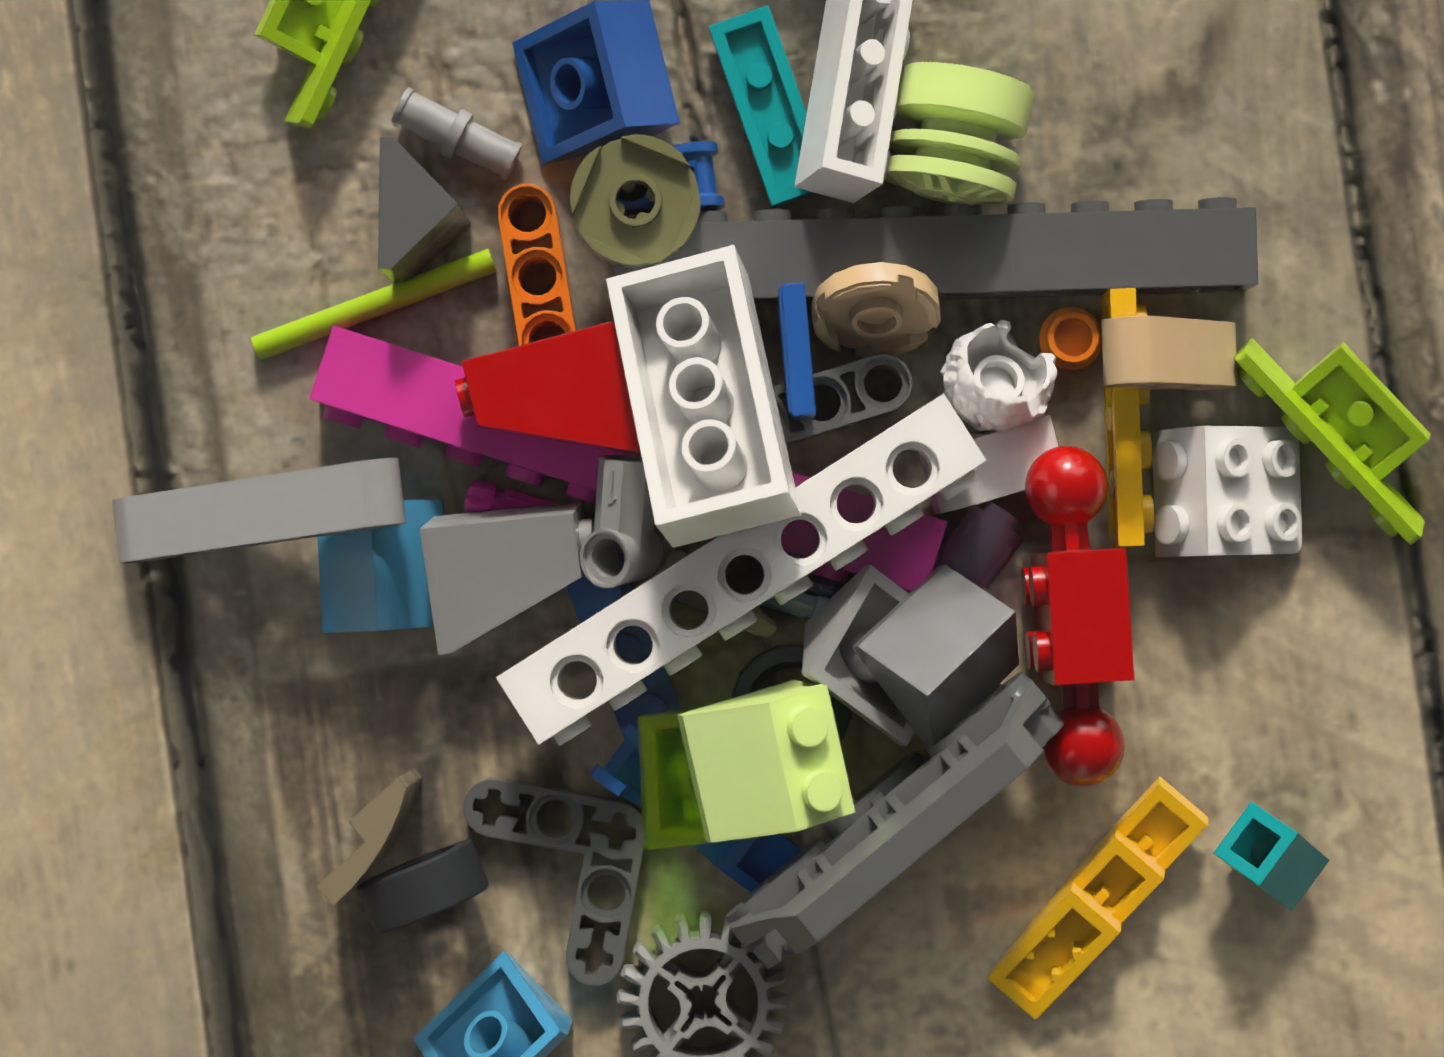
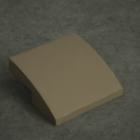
(379, 827)

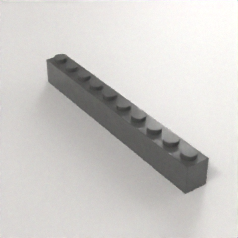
(998, 254)

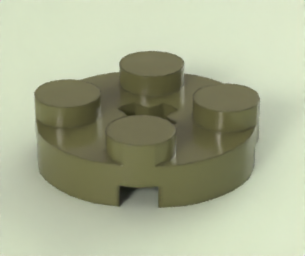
(618, 168)

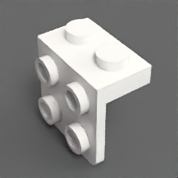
(1226, 491)

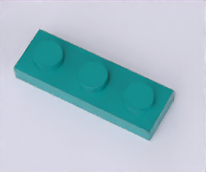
(764, 98)

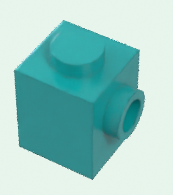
(1271, 856)

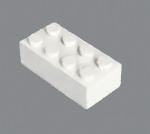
(702, 397)

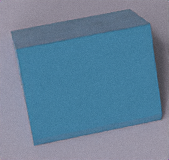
(377, 575)
(497, 1017)

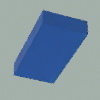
(796, 351)

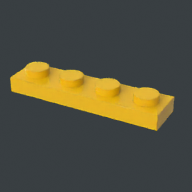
(1125, 444)

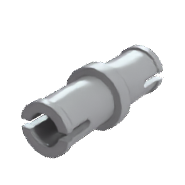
(456, 134)

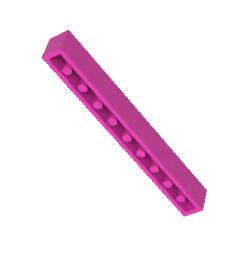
(420, 400)

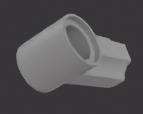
(621, 519)

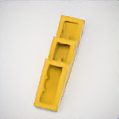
(1098, 898)

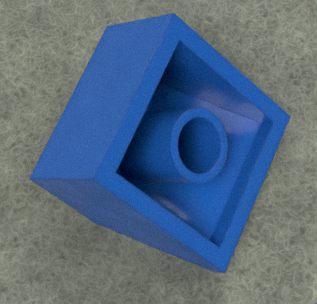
(595, 78)

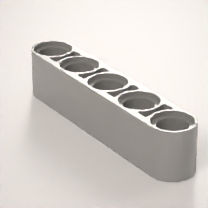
(260, 510)

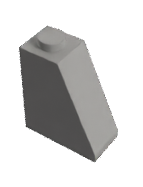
(498, 565)

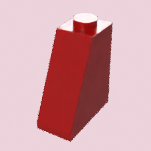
(555, 390)

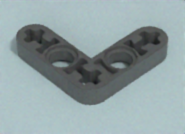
(598, 860)

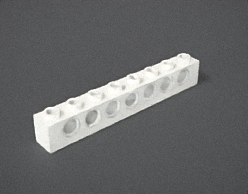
(536, 681)

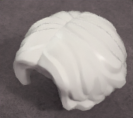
(995, 381)

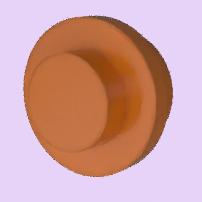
(1072, 337)

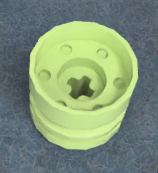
(959, 121)

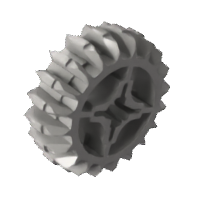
(680, 978)

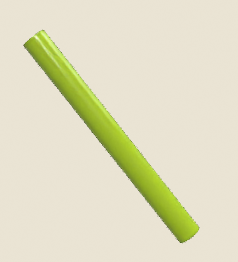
(374, 304)

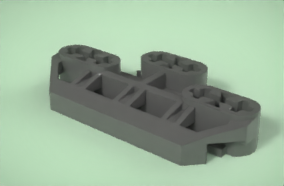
(896, 823)

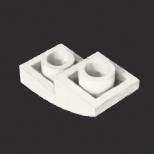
(1007, 463)

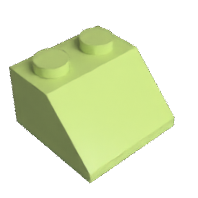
(766, 762)

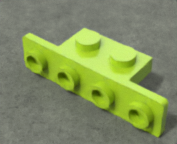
(321, 35)
(1350, 421)

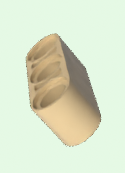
(1169, 353)

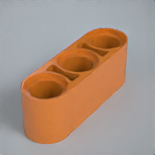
(534, 248)

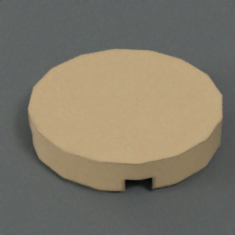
(876, 309)

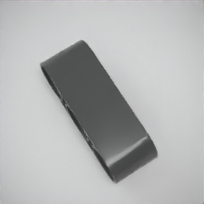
(853, 400)

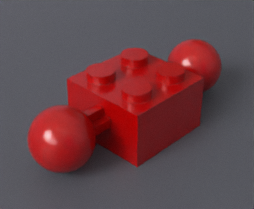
(1078, 614)

